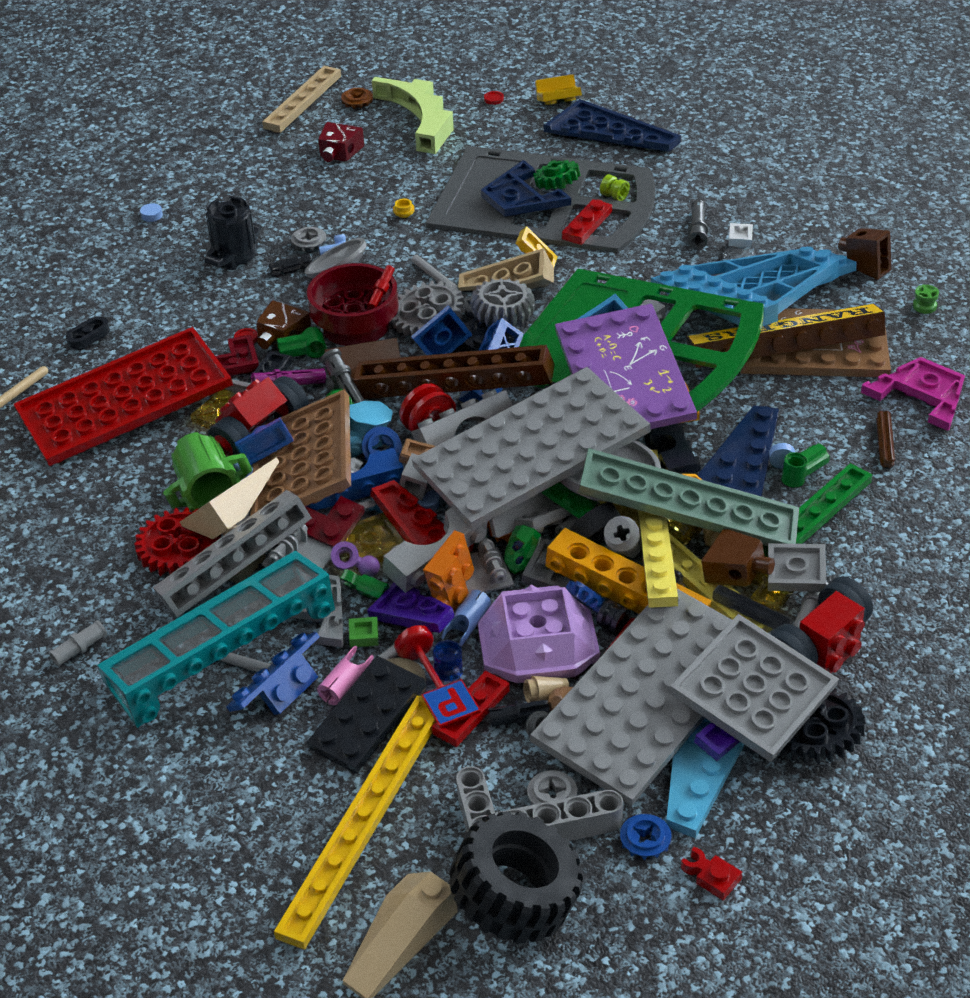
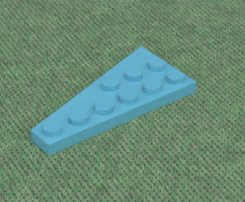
(696, 784)

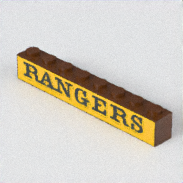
(802, 332)

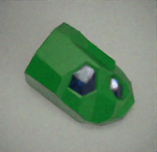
(521, 548)

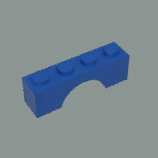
(379, 469)

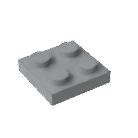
(797, 567)

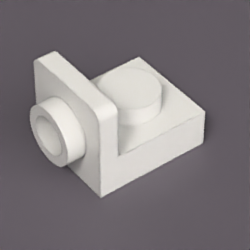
(740, 235)

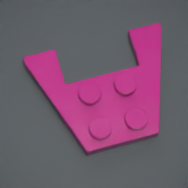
(925, 381)

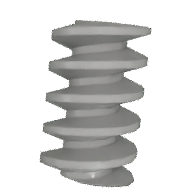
(623, 527)

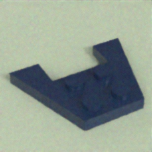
(513, 196)

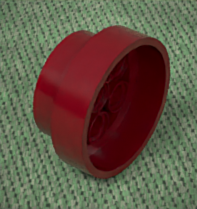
(340, 304)

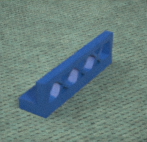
(493, 338)

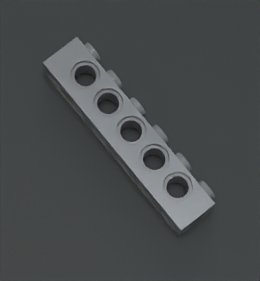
(232, 553)

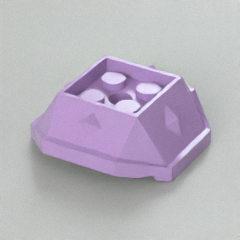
(537, 635)

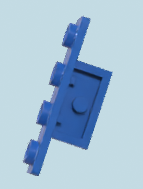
(281, 680)

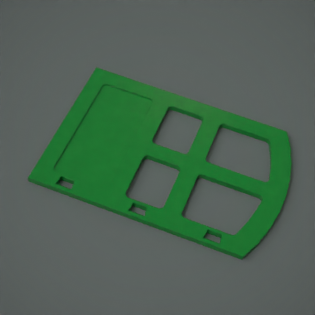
(584, 293)

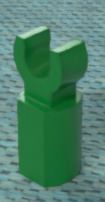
(364, 584)

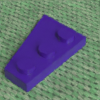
(411, 609)

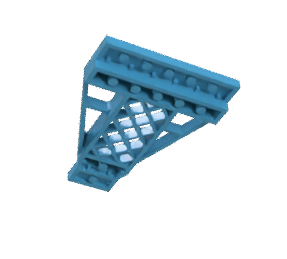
(767, 278)

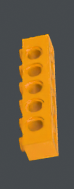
(603, 570)

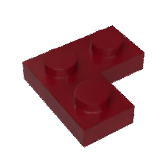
(241, 356)
(337, 524)

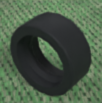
(593, 522)

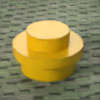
(403, 208)

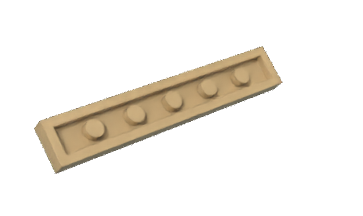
(301, 99)

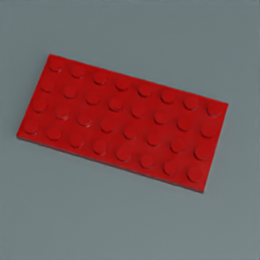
(122, 395)

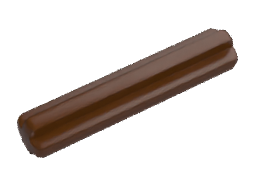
(885, 439)

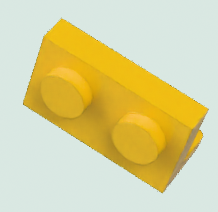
(555, 88)

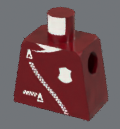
(340, 141)

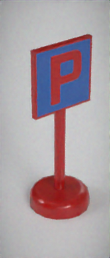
(446, 702)

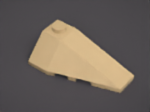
(530, 268)
(231, 506)
(400, 930)

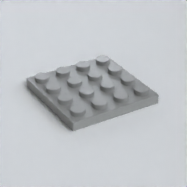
(754, 687)

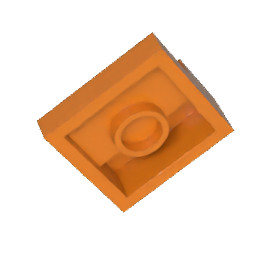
(450, 570)

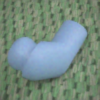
(338, 240)

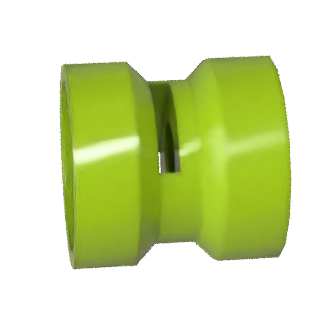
(616, 188)

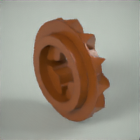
(357, 97)

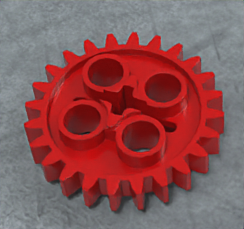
(167, 544)

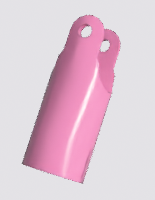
(341, 678)

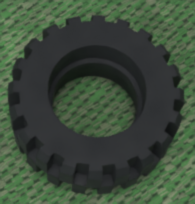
(499, 903)

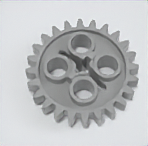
(424, 303)

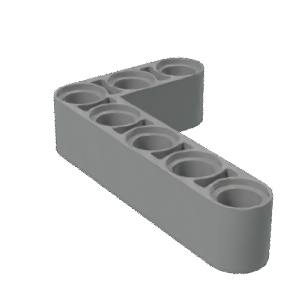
(572, 816)

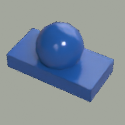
(264, 441)

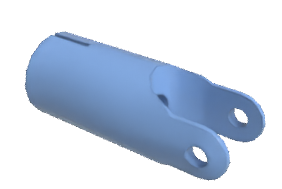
(468, 614)

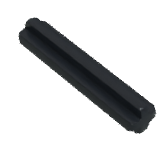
(749, 607)

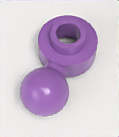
(366, 565)

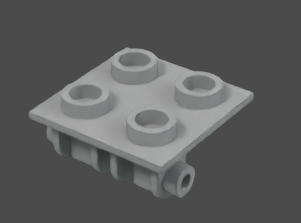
(298, 540)
(489, 568)

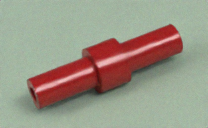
(381, 286)

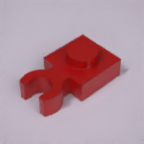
(713, 875)

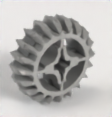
(502, 300)

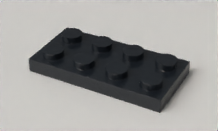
(366, 714)

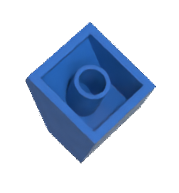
(442, 333)

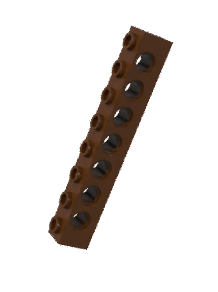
(456, 371)

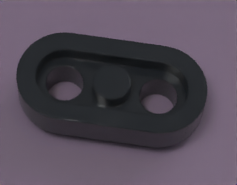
(87, 333)

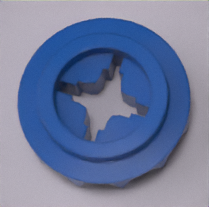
(385, 435)
(585, 595)
(641, 826)

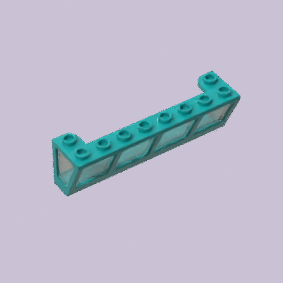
(213, 632)

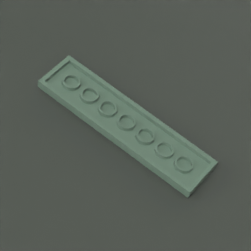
(687, 498)

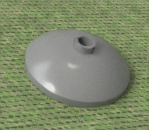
(344, 253)

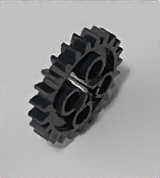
(829, 730)

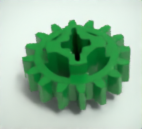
(556, 174)

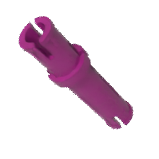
(302, 377)

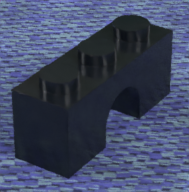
(673, 448)

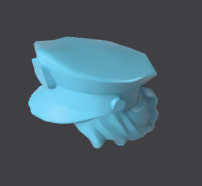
(364, 417)

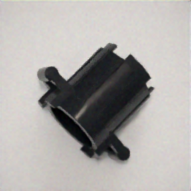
(231, 233)

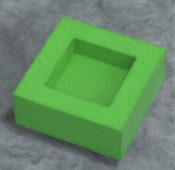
(363, 632)

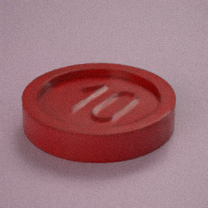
(494, 97)
(247, 331)

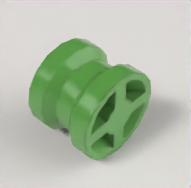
(925, 299)

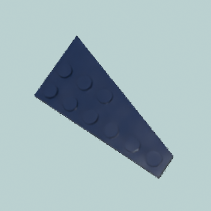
(601, 124)
(744, 455)

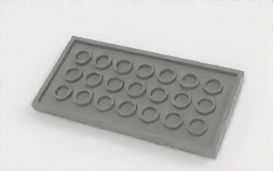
(529, 447)
(619, 716)

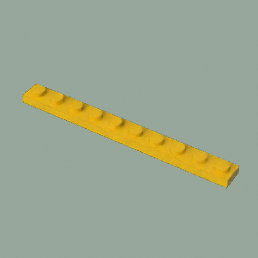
(356, 828)

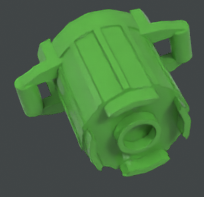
(203, 471)

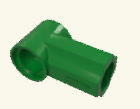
(308, 343)
(802, 464)

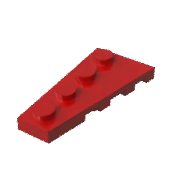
(407, 516)

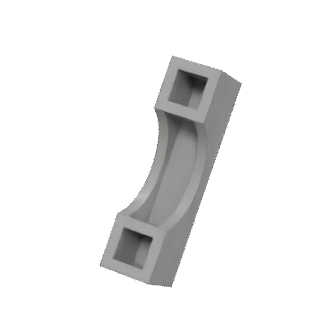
(445, 428)
(407, 560)

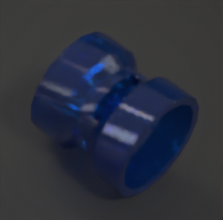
(447, 660)

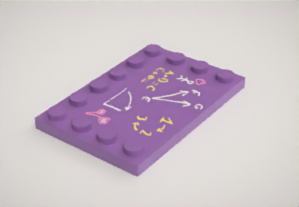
(633, 359)

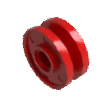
(424, 403)

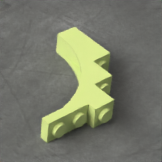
(419, 99)

